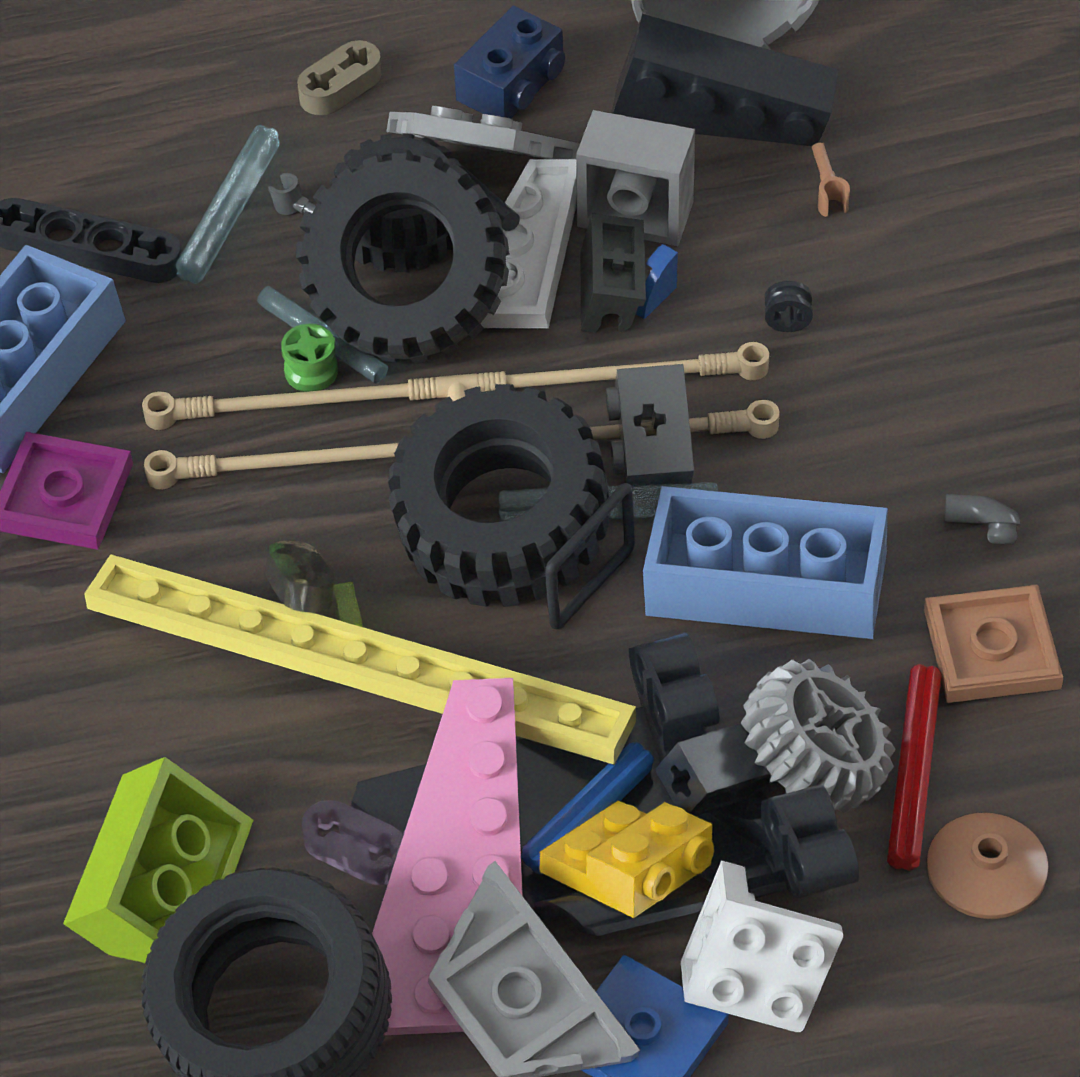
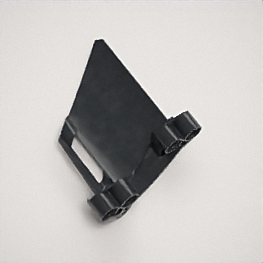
(779, 840)

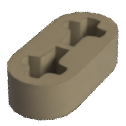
(339, 77)

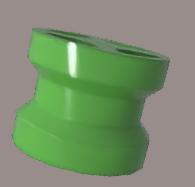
(317, 346)

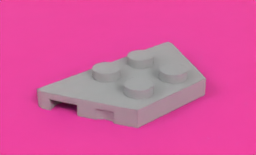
(493, 133)
(522, 991)

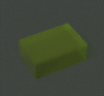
(347, 604)

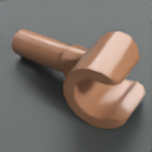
(830, 186)

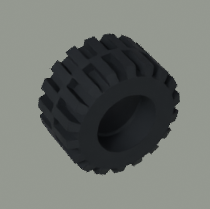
(405, 235)

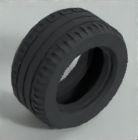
(255, 912)

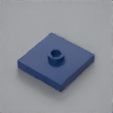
(663, 1026)

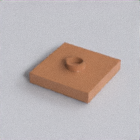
(993, 643)

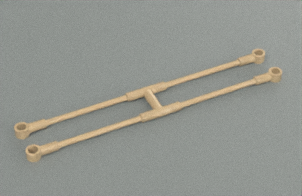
(430, 388)

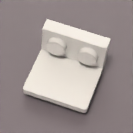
(756, 955)

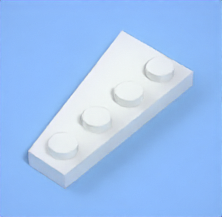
(537, 247)

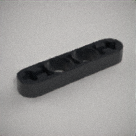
(151, 262)

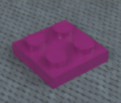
(63, 490)

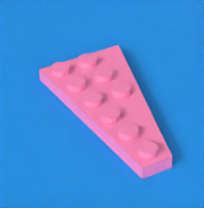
(456, 829)

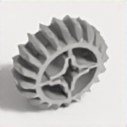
(818, 732)

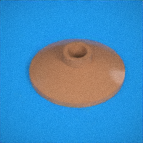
(981, 884)

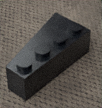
(723, 86)

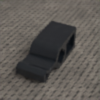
(713, 771)

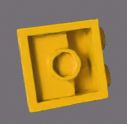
(631, 855)

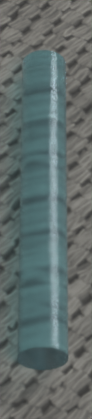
(296, 315)

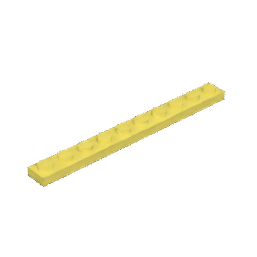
(351, 654)

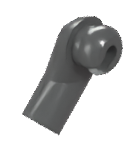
(984, 510)

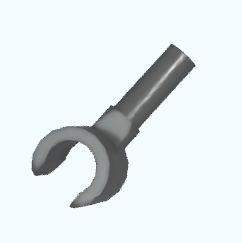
(291, 198)

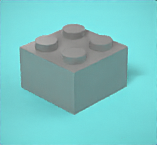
(636, 173)

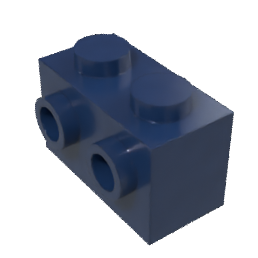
(509, 64)

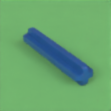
(602, 791)

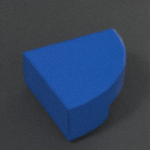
(661, 280)

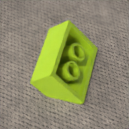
(153, 852)

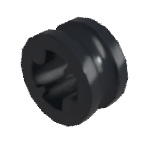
(788, 318)

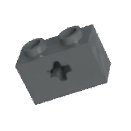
(657, 396)

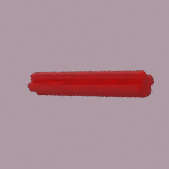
(914, 768)

